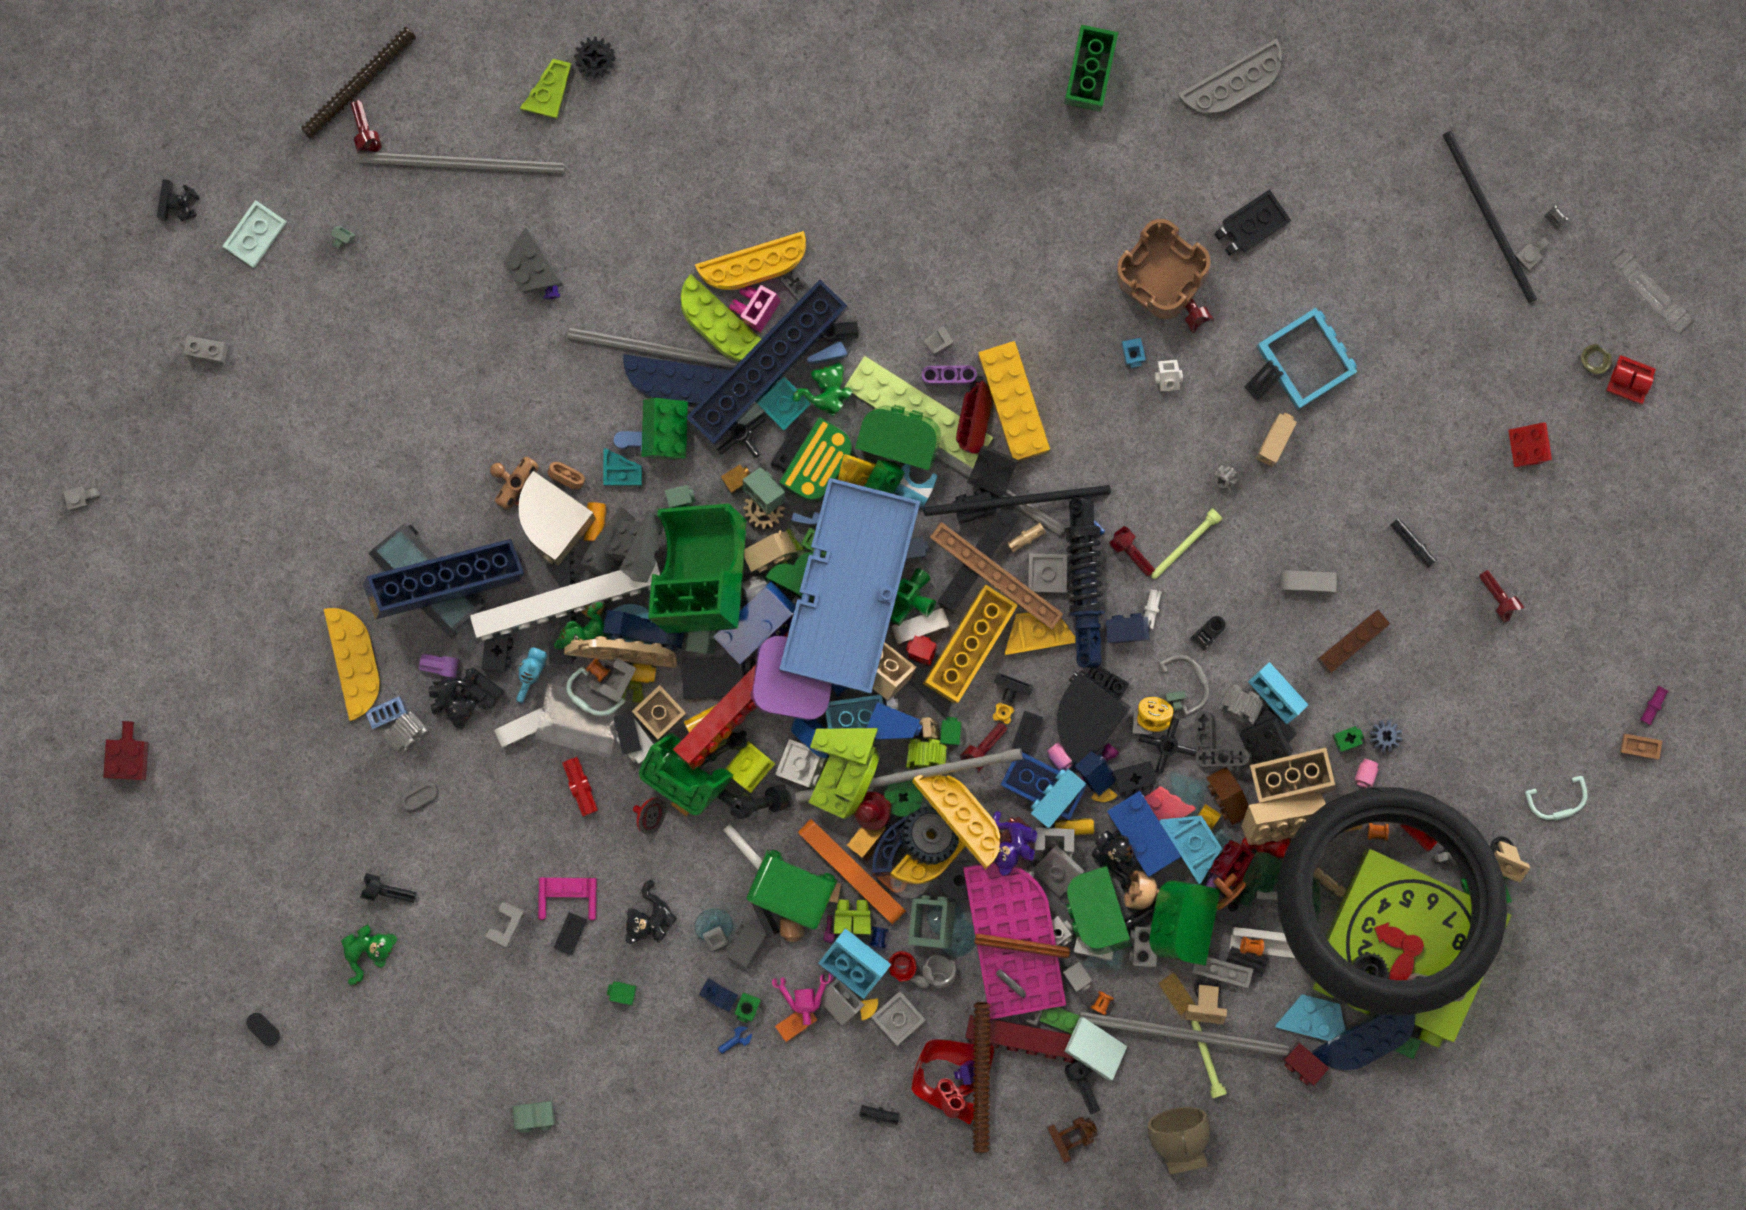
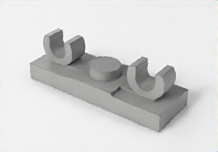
(1225, 971)

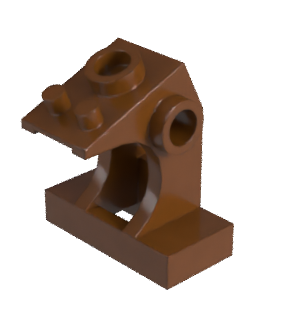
(1086, 1129)

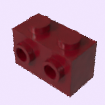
(1232, 860)
(1305, 1064)

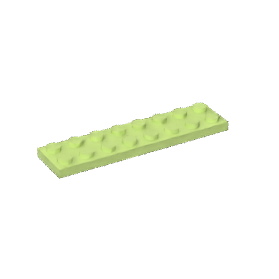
(881, 388)

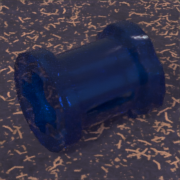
(878, 937)

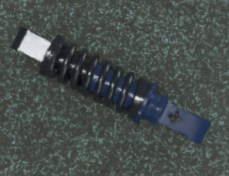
(1085, 602)

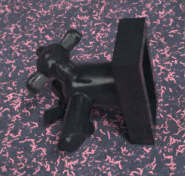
(173, 201)

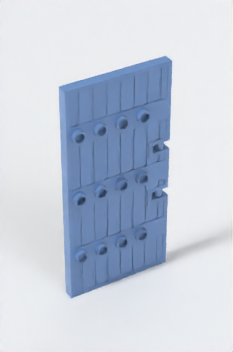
(853, 586)

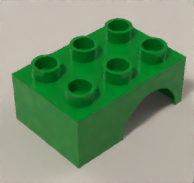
(701, 569)

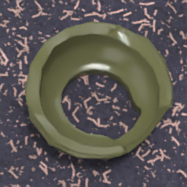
(1607, 359)

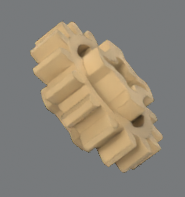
(757, 515)

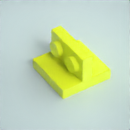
(750, 767)

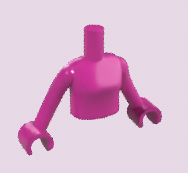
(805, 999)

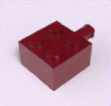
(126, 757)

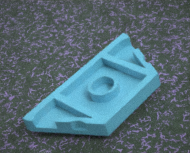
(1194, 843)
(1313, 1018)

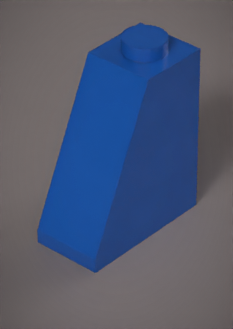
(893, 723)

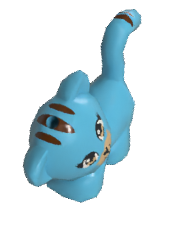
(530, 671)

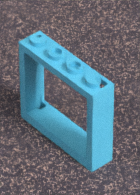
(1330, 335)

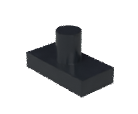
(1012, 687)

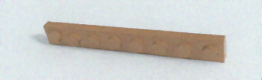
(996, 575)

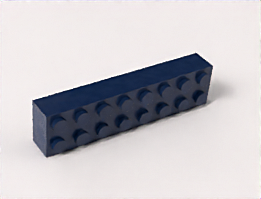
(443, 579)

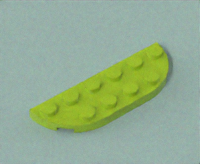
(716, 321)

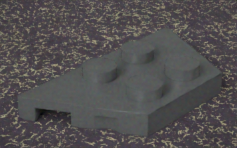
(530, 266)

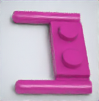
(567, 888)

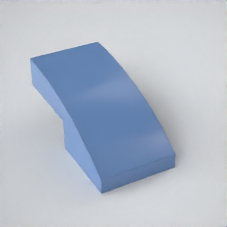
(799, 519)

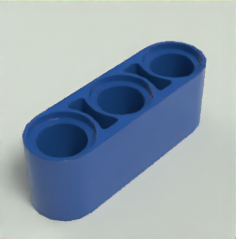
(805, 732)

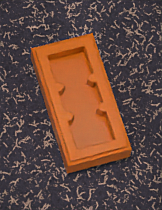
(793, 1025)

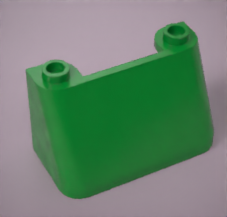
(677, 781)
(791, 890)

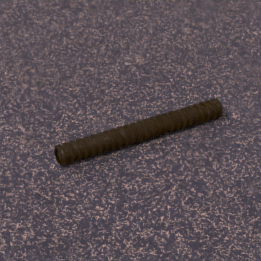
(358, 83)

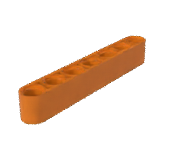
(851, 871)

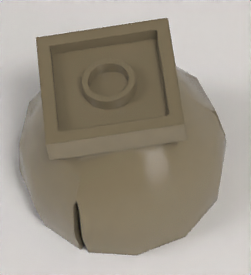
(1180, 1138)

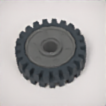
(919, 845)

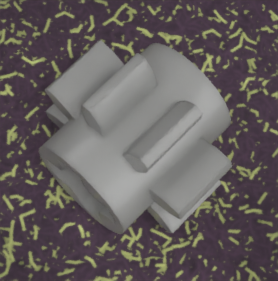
(1225, 477)

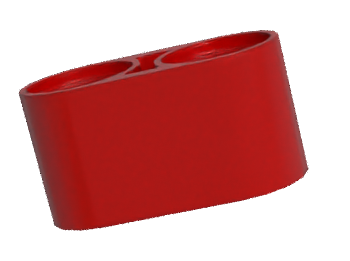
(953, 1096)

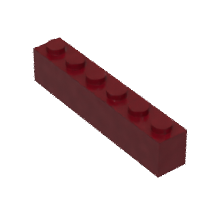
(1026, 1038)

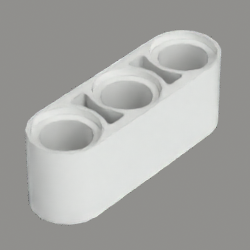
(920, 626)
(518, 728)

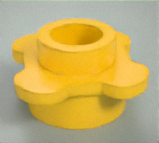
(1003, 708)

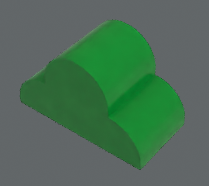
(790, 576)

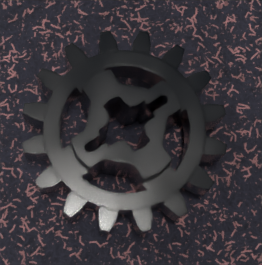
(602, 57)

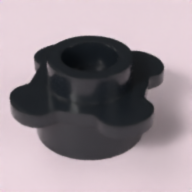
(741, 743)

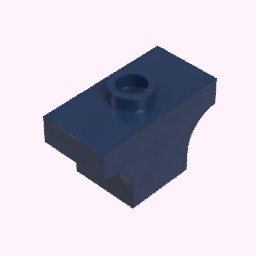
(718, 995)

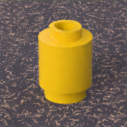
(643, 673)

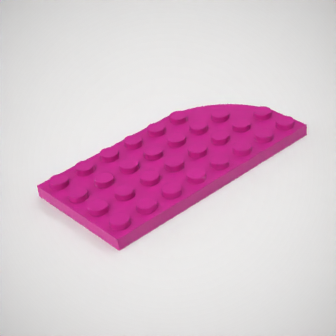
(1018, 910)

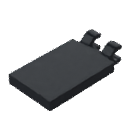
(1253, 222)
(711, 676)

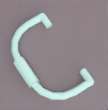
(582, 704)
(1562, 814)

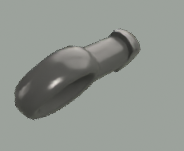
(1011, 983)

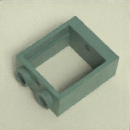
(947, 922)

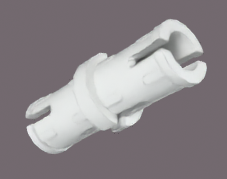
(1152, 607)

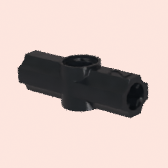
(843, 331)

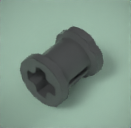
(1556, 216)

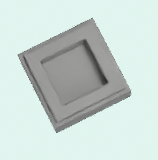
(716, 938)

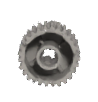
(1241, 705)
(405, 732)

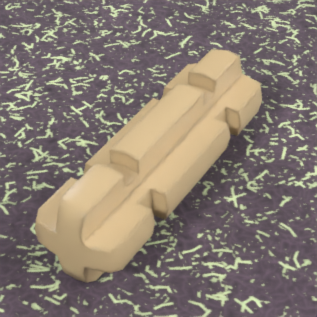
(1329, 882)

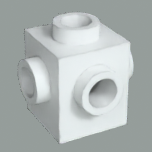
(1168, 375)
(753, 587)
(1066, 928)

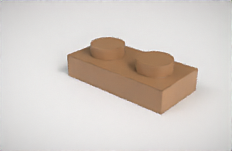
(1641, 746)

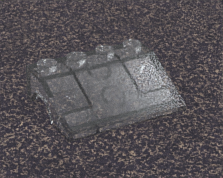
(571, 727)

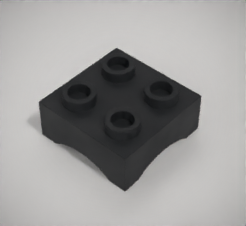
(992, 471)
(1265, 741)

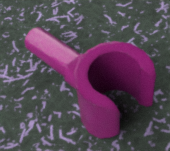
(828, 936)

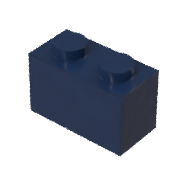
(1127, 629)
(1095, 773)

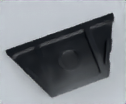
(942, 704)

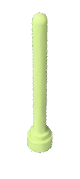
(1211, 519)
(1216, 1088)

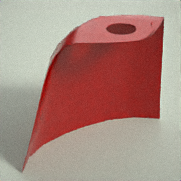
(952, 1052)

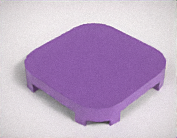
(786, 692)

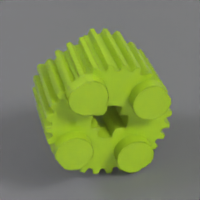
(925, 753)

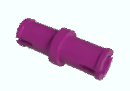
(1654, 705)

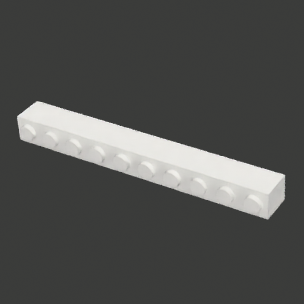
(556, 603)

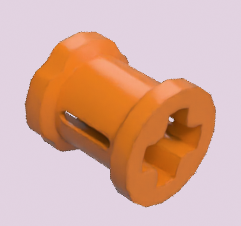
(598, 670)
(1378, 831)
(1252, 946)
(1107, 999)

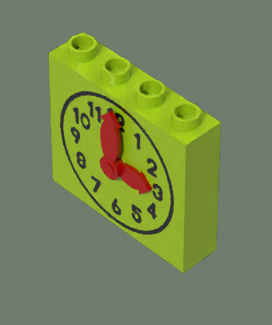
(1409, 923)

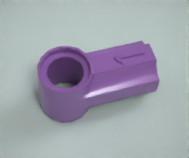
(441, 665)

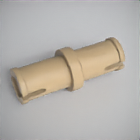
(1026, 537)

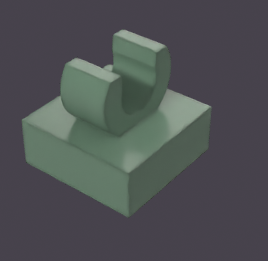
(342, 236)
(1175, 697)

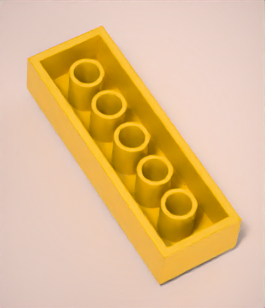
(1013, 401)
(970, 644)

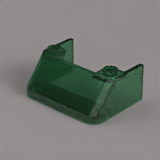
(1263, 875)

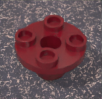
(873, 811)

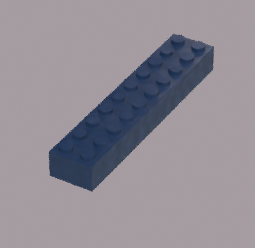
(767, 362)

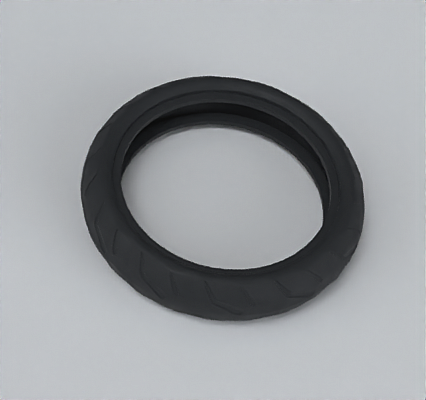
(1451, 831)

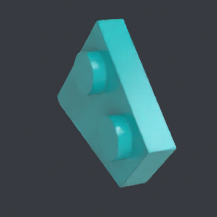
(620, 470)

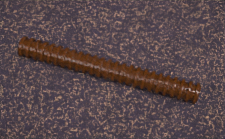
(981, 1077)

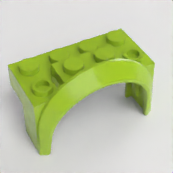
(851, 786)

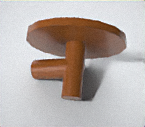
(1229, 894)

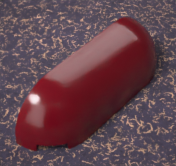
(974, 418)

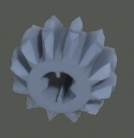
(1392, 736)

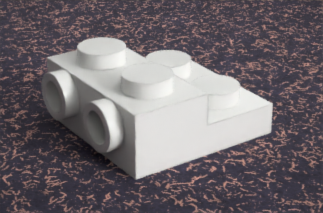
(800, 765)

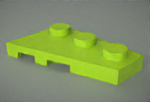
(549, 91)
(845, 743)

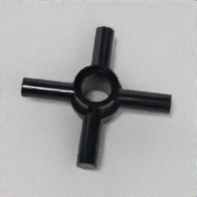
(746, 439)
(1175, 747)

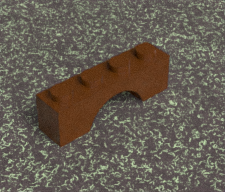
(1353, 641)

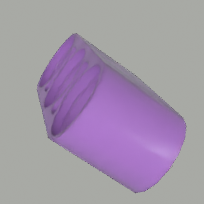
(957, 371)

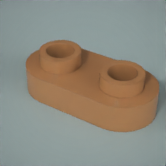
(566, 475)

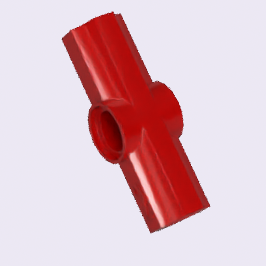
(579, 786)

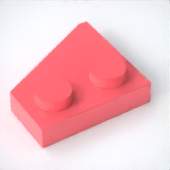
(1167, 805)

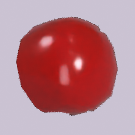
(902, 958)

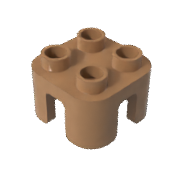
(1163, 269)

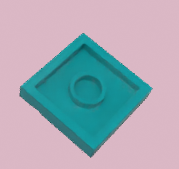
(780, 405)

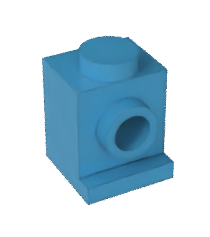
(1136, 346)

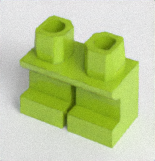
(861, 920)

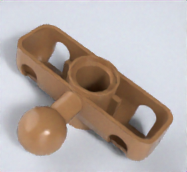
(498, 470)

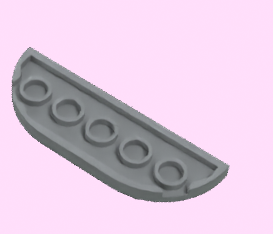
(1235, 82)

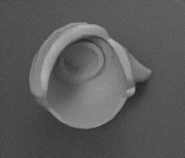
(937, 971)

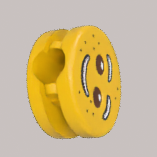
(1154, 714)

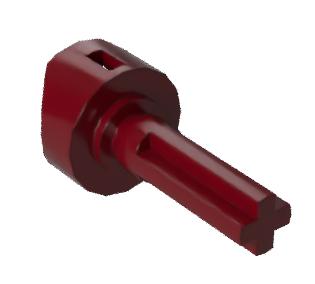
(366, 139)
(1196, 315)
(1124, 542)
(1507, 605)
(982, 749)

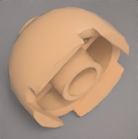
(1141, 891)

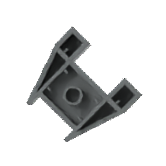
(625, 542)

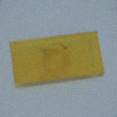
(1176, 993)

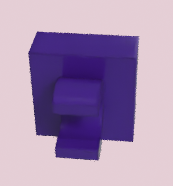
(965, 1072)

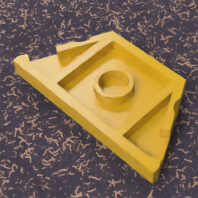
(855, 470)
(1031, 634)

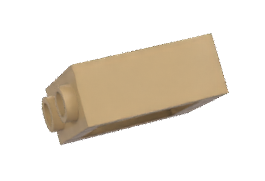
(1276, 439)

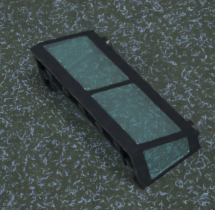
(405, 549)

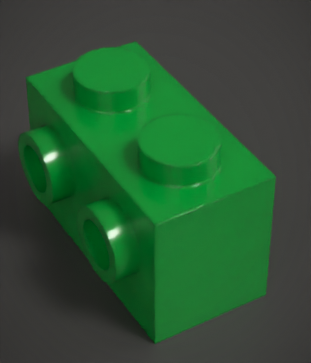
(885, 477)

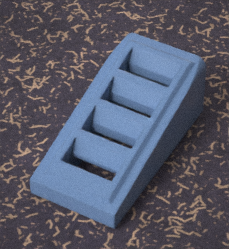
(830, 353)
(400, 705)

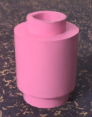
(1059, 757)
(1366, 773)

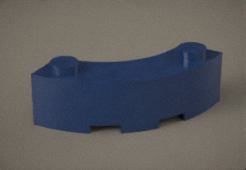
(634, 628)
(886, 850)

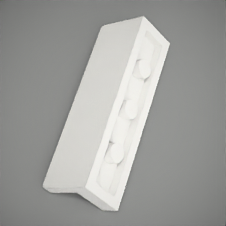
(1274, 942)

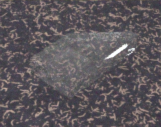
(793, 983)

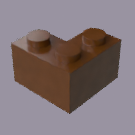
(1228, 795)

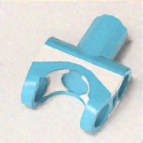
(911, 490)

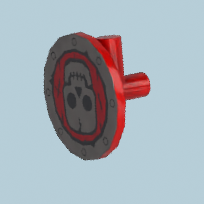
(650, 815)

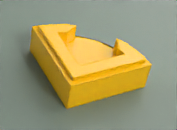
(1106, 796)
(869, 1008)

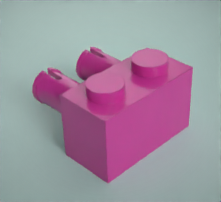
(759, 309)

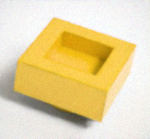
(1209, 815)

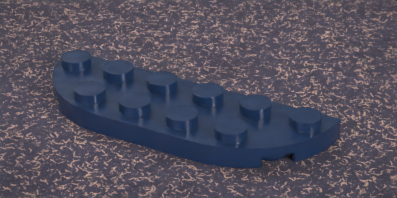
(672, 379)
(1366, 1042)

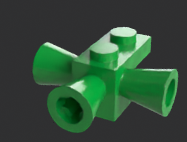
(909, 596)

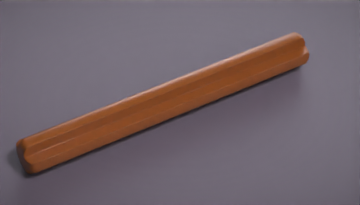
(1021, 945)

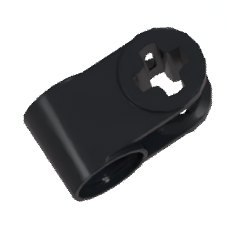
(1208, 633)

